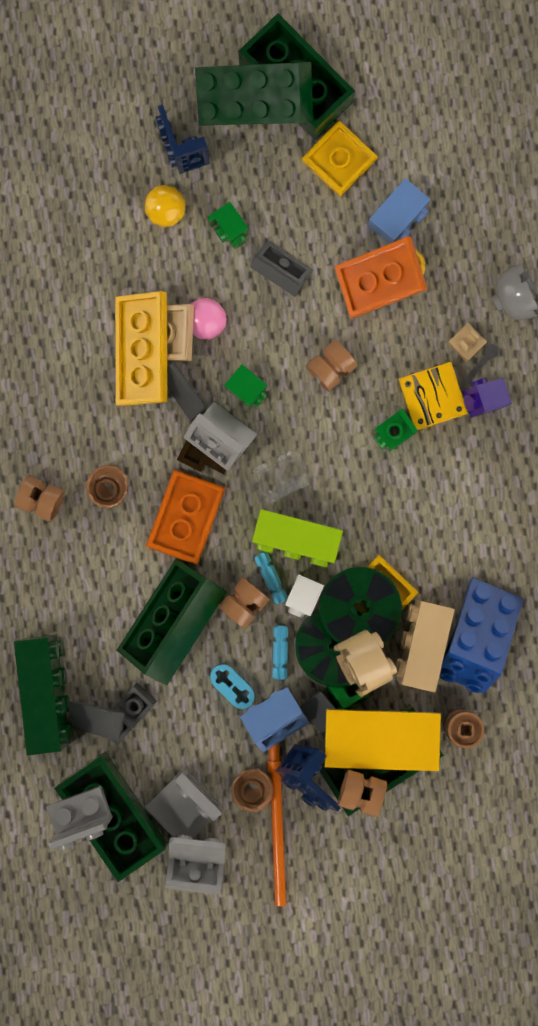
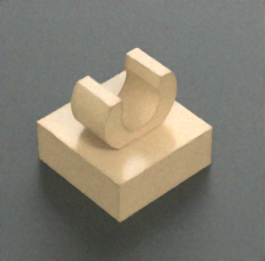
(467, 342)

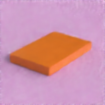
(381, 277)
(185, 517)

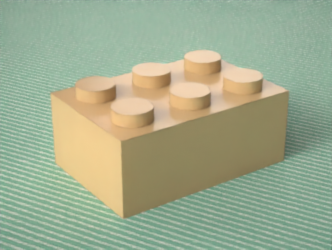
(424, 645)

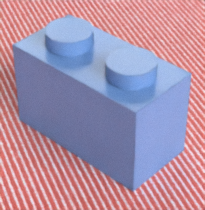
(399, 212)
(274, 719)

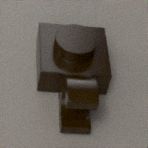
(197, 459)

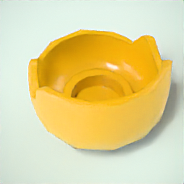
(165, 205)

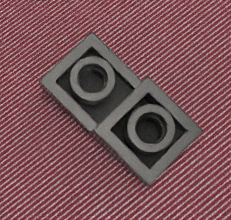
(134, 706)

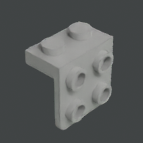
(195, 865)

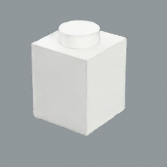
(303, 596)

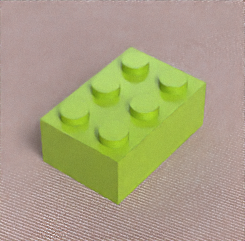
(297, 538)

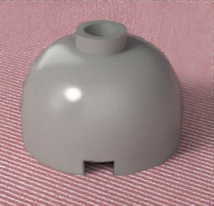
(516, 294)

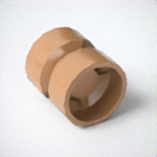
(332, 365)
(47, 504)
(244, 603)
(463, 728)
(352, 791)

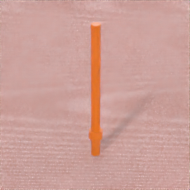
(277, 826)

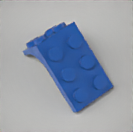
(481, 637)

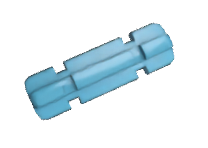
(271, 577)
(280, 652)

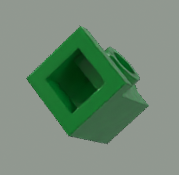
(229, 225)
(404, 425)
(343, 701)

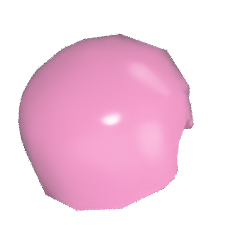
(208, 318)

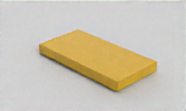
(141, 348)
(382, 740)

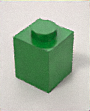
(247, 387)

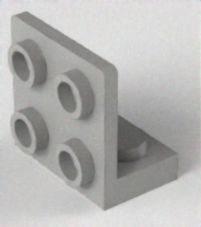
(220, 436)
(184, 806)
(78, 817)

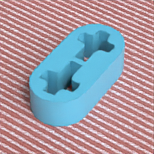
(227, 691)

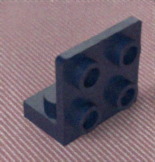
(186, 156)
(297, 771)

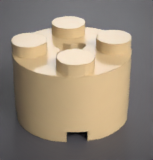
(365, 662)

